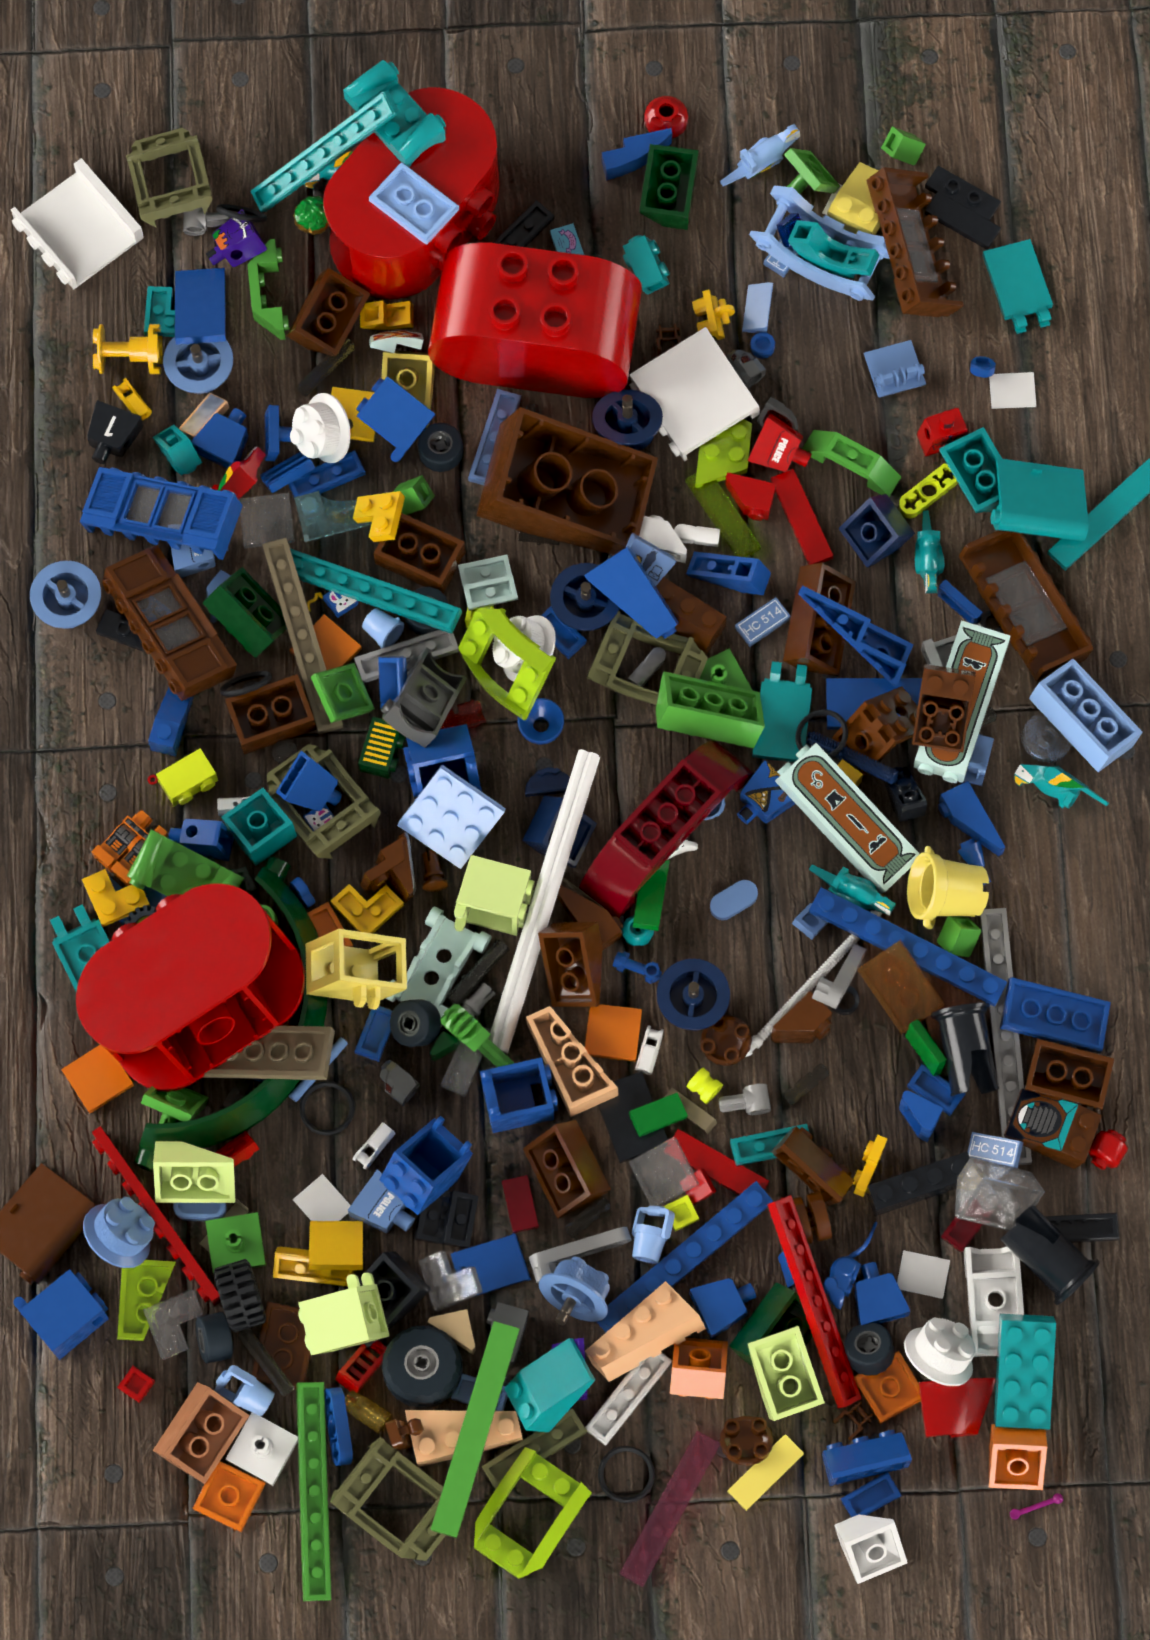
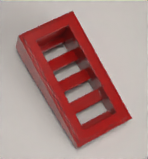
(347, 1380)

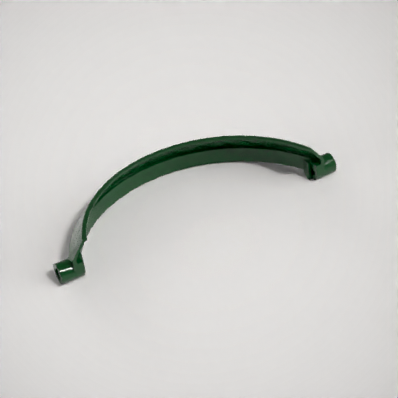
(271, 1092)

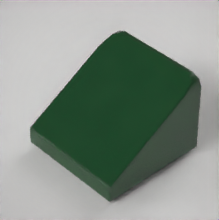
(444, 1045)

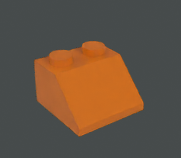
(699, 1368)
(1017, 1458)

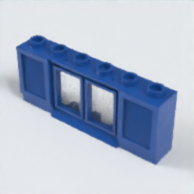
(161, 511)

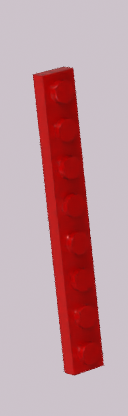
(162, 1226)
(814, 1301)

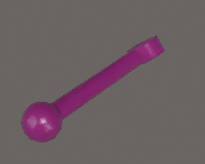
(1015, 1513)

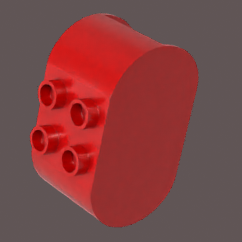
(375, 248)
(535, 320)
(190, 986)

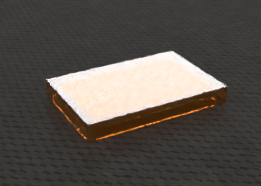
(900, 986)

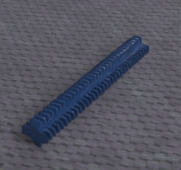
(854, 758)

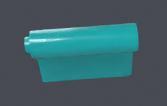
(1040, 500)

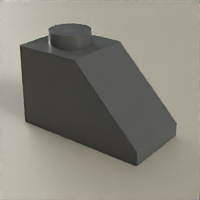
(513, 1317)

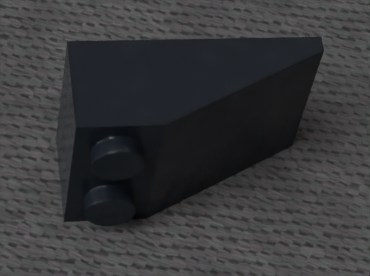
(398, 1287)

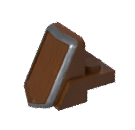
(395, 865)

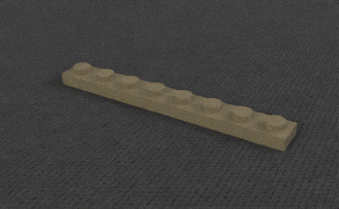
(298, 626)

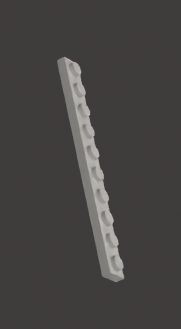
(1005, 1043)

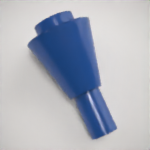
(972, 853)

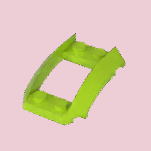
(533, 672)
(550, 1482)

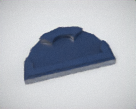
(547, 782)

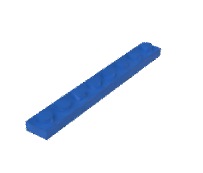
(927, 955)
(691, 1252)

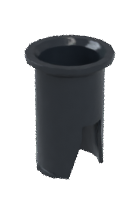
(967, 1047)
(1048, 1254)

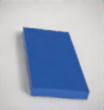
(200, 306)
(848, 694)
(1055, 1015)

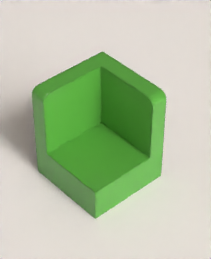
(903, 146)
(416, 494)
(959, 935)

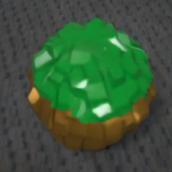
(310, 215)

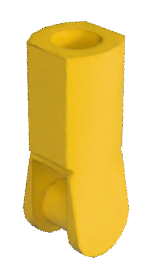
(132, 401)

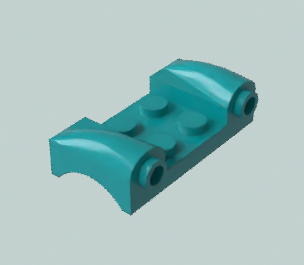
(412, 128)

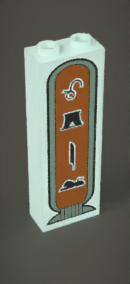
(976, 651)
(847, 817)

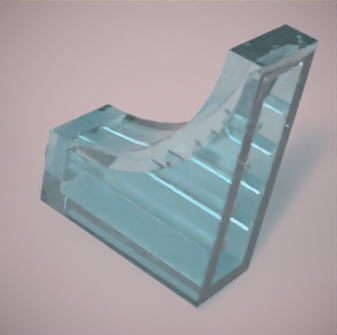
(325, 517)

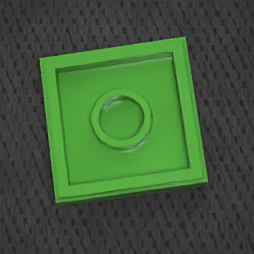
(342, 692)

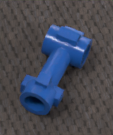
(650, 971)

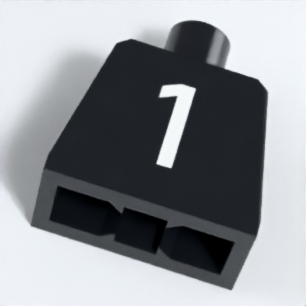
(112, 431)

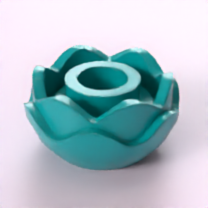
(635, 938)

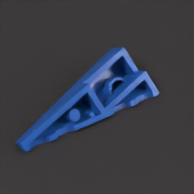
(879, 647)

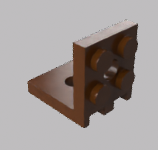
(880, 724)

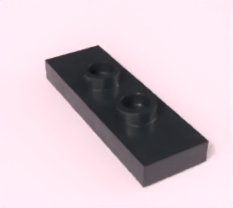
(963, 193)
(116, 627)
(1087, 1227)

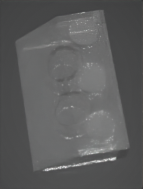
(994, 1193)

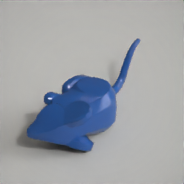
(843, 1274)

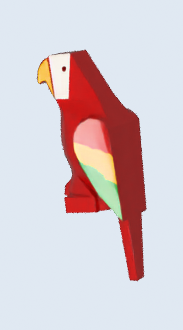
(242, 474)

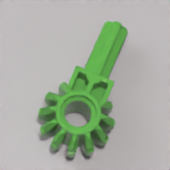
(473, 1035)

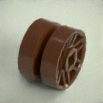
(813, 1217)

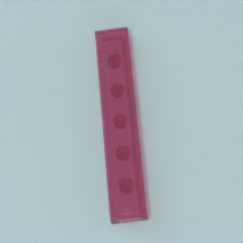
(669, 1509)

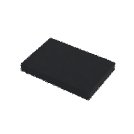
(624, 1137)

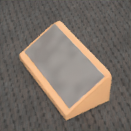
(203, 413)

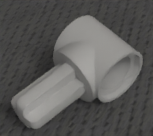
(196, 223)
(754, 1100)

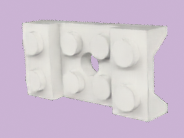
(989, 1273)

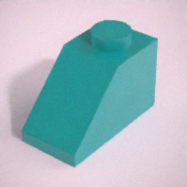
(178, 450)

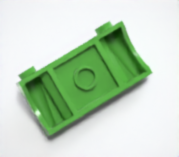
(175, 868)

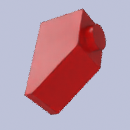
(751, 495)

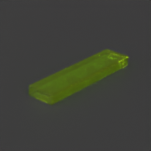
(725, 517)

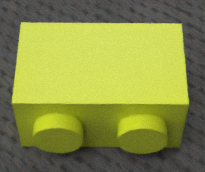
(187, 778)

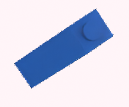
(731, 572)
(169, 724)
(969, 816)

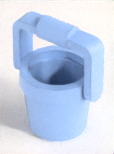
(651, 1239)
(251, 1394)

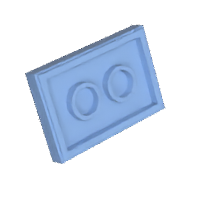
(414, 203)

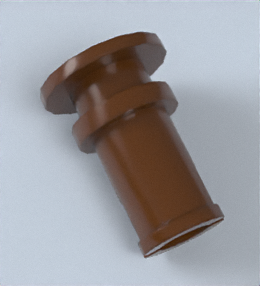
(433, 875)

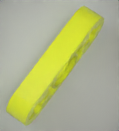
(911, 495)

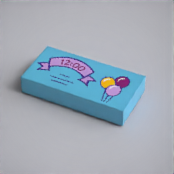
(566, 240)

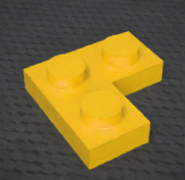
(383, 512)
(112, 905)
(370, 914)
(871, 1156)

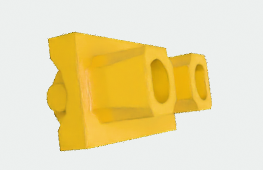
(709, 305)

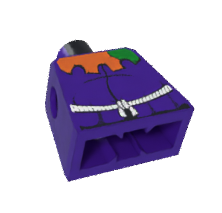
(236, 242)

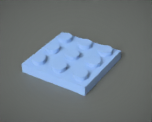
(451, 816)

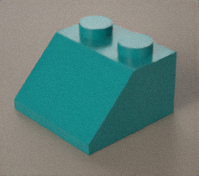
(259, 826)

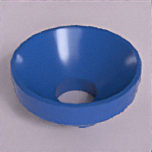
(545, 710)

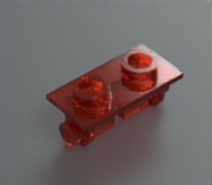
(469, 713)

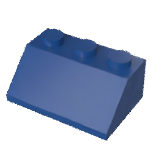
(866, 1457)

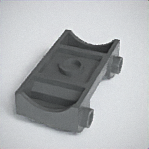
(423, 699)

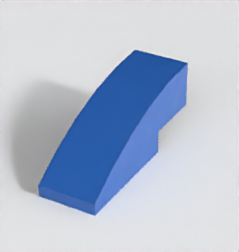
(633, 154)

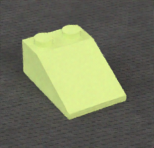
(191, 1174)
(785, 1374)

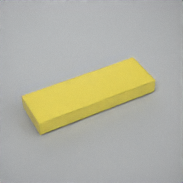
(766, 1473)

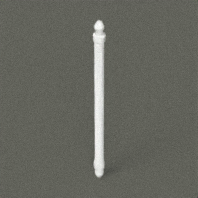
(757, 1040)

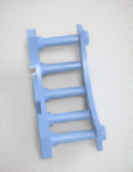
(790, 200)

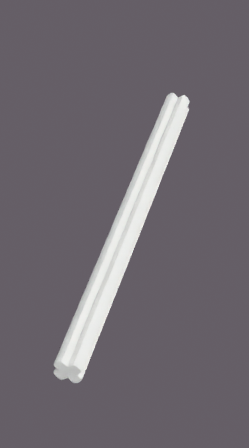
(543, 899)

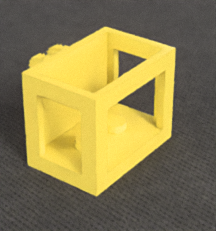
(352, 971)

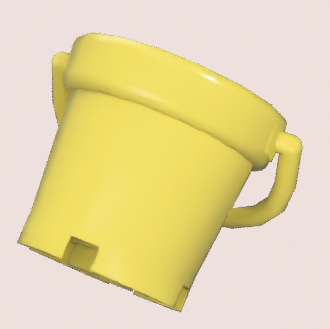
(945, 888)

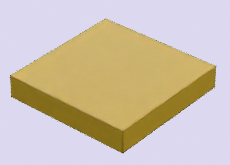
(350, 400)
(336, 1245)

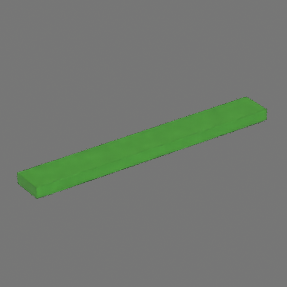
(475, 1429)
(313, 1491)

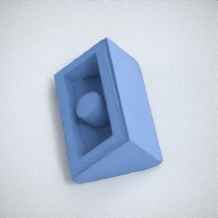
(757, 307)

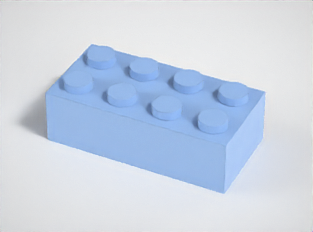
(1085, 715)

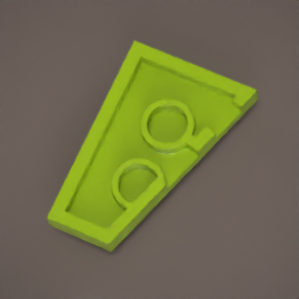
(140, 1289)

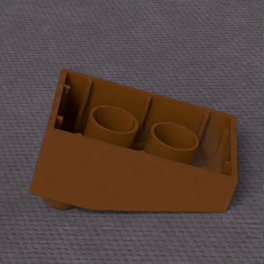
(565, 483)

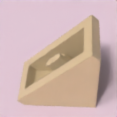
(457, 1328)

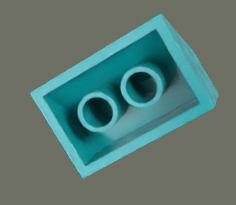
(974, 467)

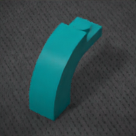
(827, 254)

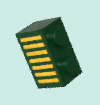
(381, 749)

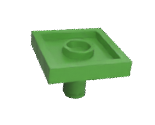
(810, 172)
(724, 670)
(176, 1104)
(235, 1240)

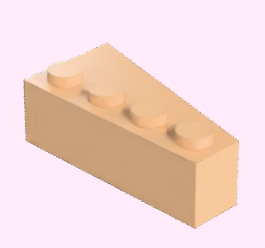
(573, 1070)
(644, 1332)
(443, 1429)

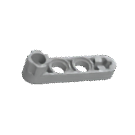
(833, 992)
(546, 1261)

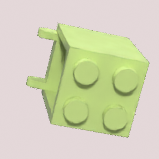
(493, 896)
(344, 1317)

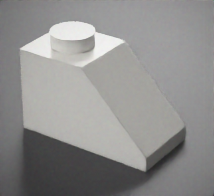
(661, 534)

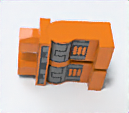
(123, 845)

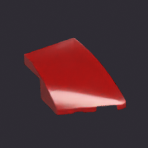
(954, 1409)

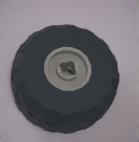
(422, 1366)

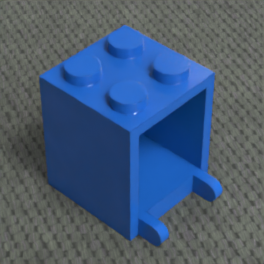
(394, 415)
(449, 748)
(510, 1094)
(426, 1166)
(64, 1313)

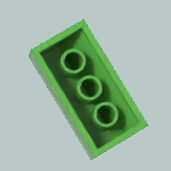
(709, 710)

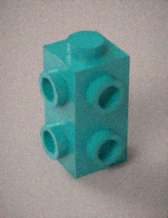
(645, 263)

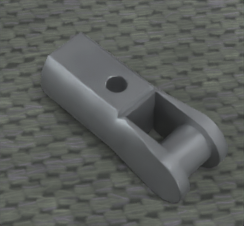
(648, 667)

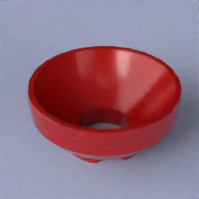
(677, 121)

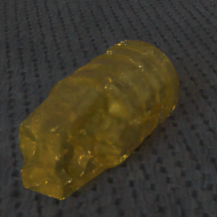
(367, 1411)

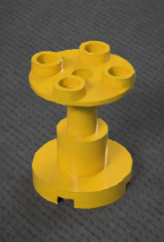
(138, 349)

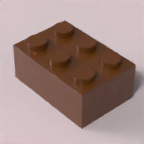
(421, 553)
(271, 714)

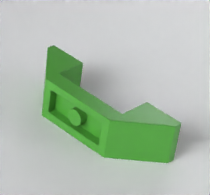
(269, 318)
(855, 457)

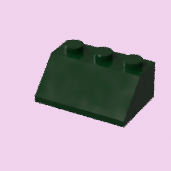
(669, 185)
(247, 612)
(777, 1312)

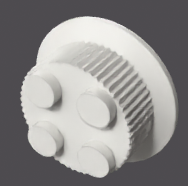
(322, 429)
(535, 628)
(941, 1351)

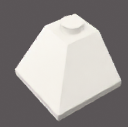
(870, 1546)

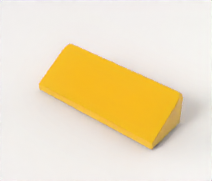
(294, 1265)

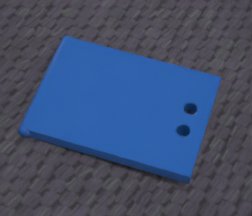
(496, 1263)

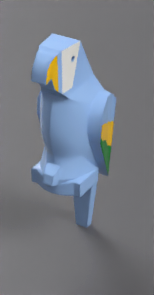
(763, 155)

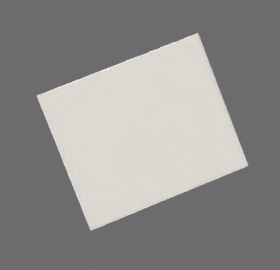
(1012, 390)
(322, 1201)
(923, 1274)

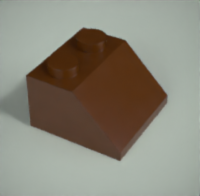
(803, 1023)

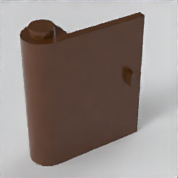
(41, 1223)

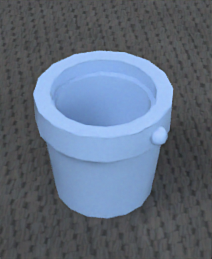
(383, 627)

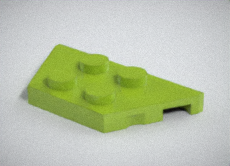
(724, 454)

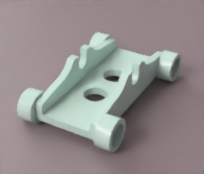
(440, 937)

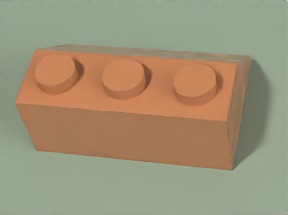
(201, 1432)

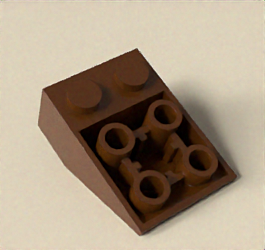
(943, 708)

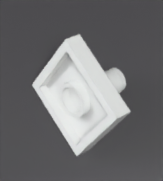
(262, 1449)

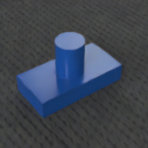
(274, 433)

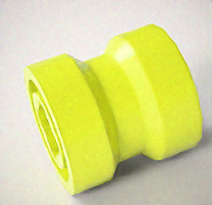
(704, 1085)

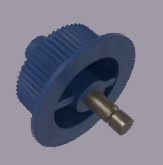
(628, 418)
(580, 602)
(693, 994)

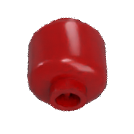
(1108, 1149)

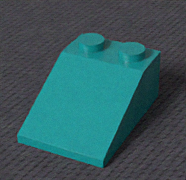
(549, 1387)

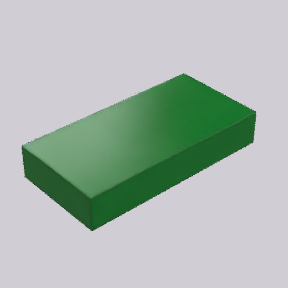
(925, 1047)
(658, 1114)

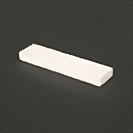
(627, 1397)

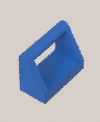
(391, 677)
(920, 1114)

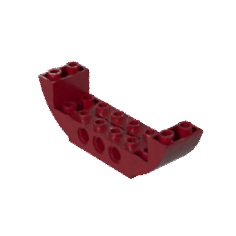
(662, 825)

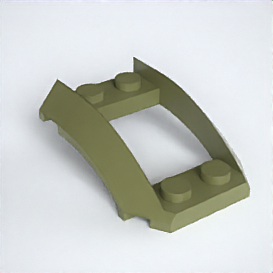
(176, 201)
(615, 644)
(340, 827)
(365, 1479)

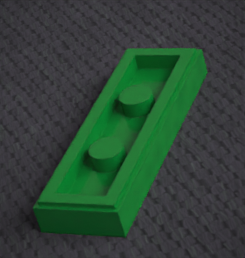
(650, 900)

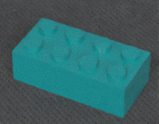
(1024, 1371)

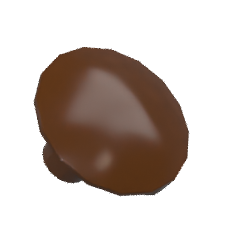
(726, 1041)
(746, 1440)

